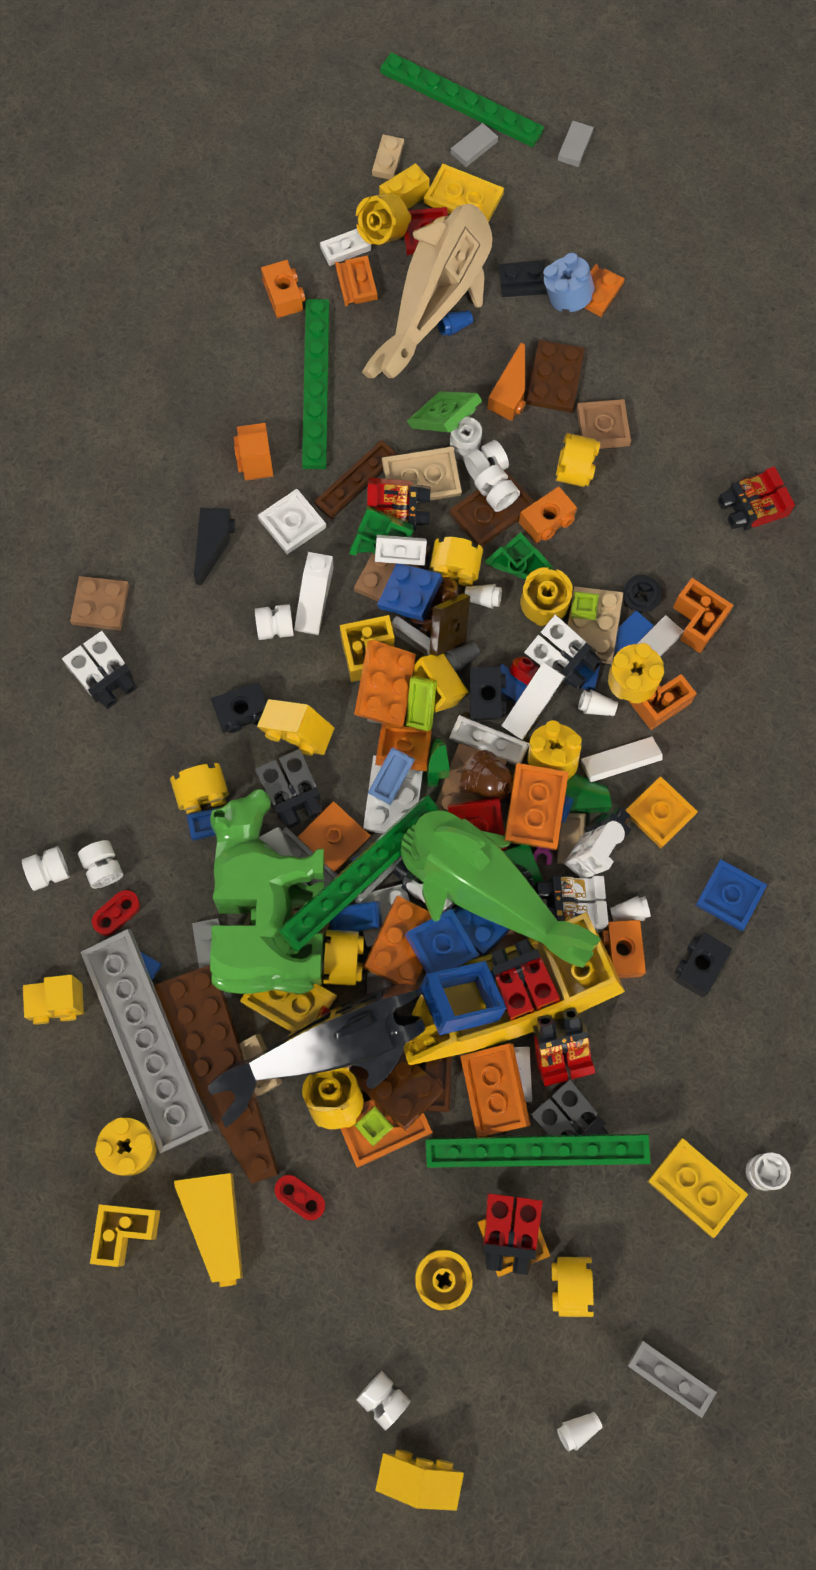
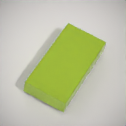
(421, 703)

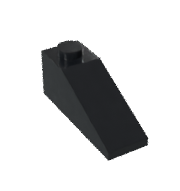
(212, 539)

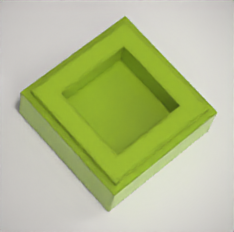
(584, 605)
(374, 1126)

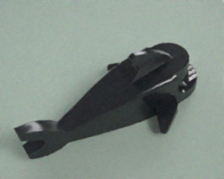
(356, 1033)

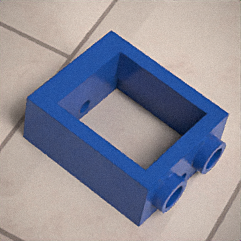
(440, 1008)

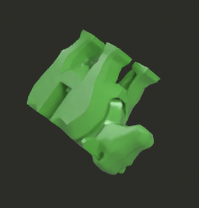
(268, 886)

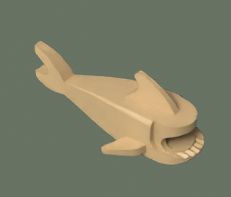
(439, 274)

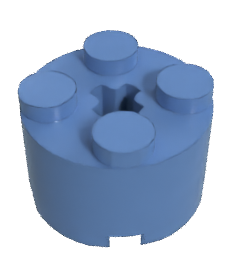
(569, 283)

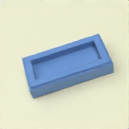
(391, 775)

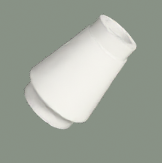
(485, 595)
(597, 704)
(632, 909)
(579, 1430)

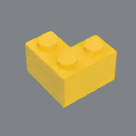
(355, 639)
(297, 725)
(54, 998)
(114, 1228)
(419, 1481)

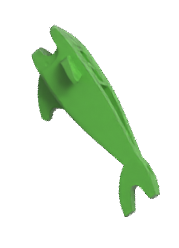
(473, 872)

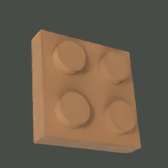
(604, 422)
(99, 603)

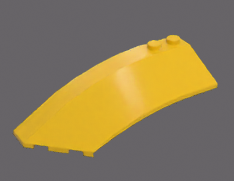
(575, 985)

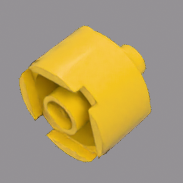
(382, 218)
(576, 460)
(457, 560)
(546, 595)
(647, 674)
(555, 748)
(199, 787)
(342, 957)
(333, 1098)
(110, 1149)
(574, 1287)
(449, 1295)

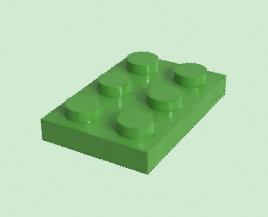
(444, 411)

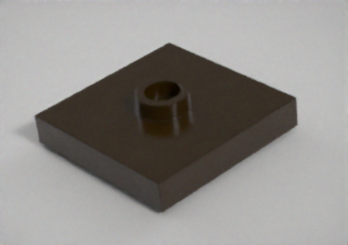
(449, 624)

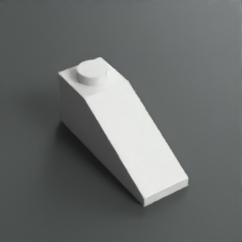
(314, 593)

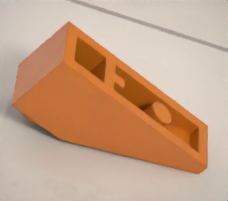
(509, 391)

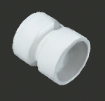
(466, 437)
(490, 454)
(497, 488)
(274, 622)
(100, 864)
(45, 868)
(768, 1171)
(383, 1400)

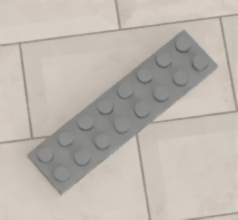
(146, 1041)

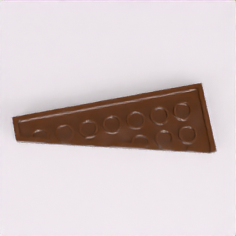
(209, 1046)

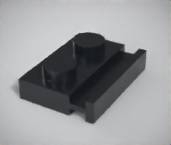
(522, 278)

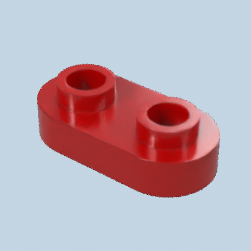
(523, 669)
(114, 910)
(300, 1197)

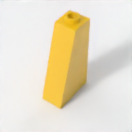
(213, 1220)

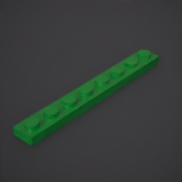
(462, 99)
(315, 384)
(352, 879)
(538, 1150)

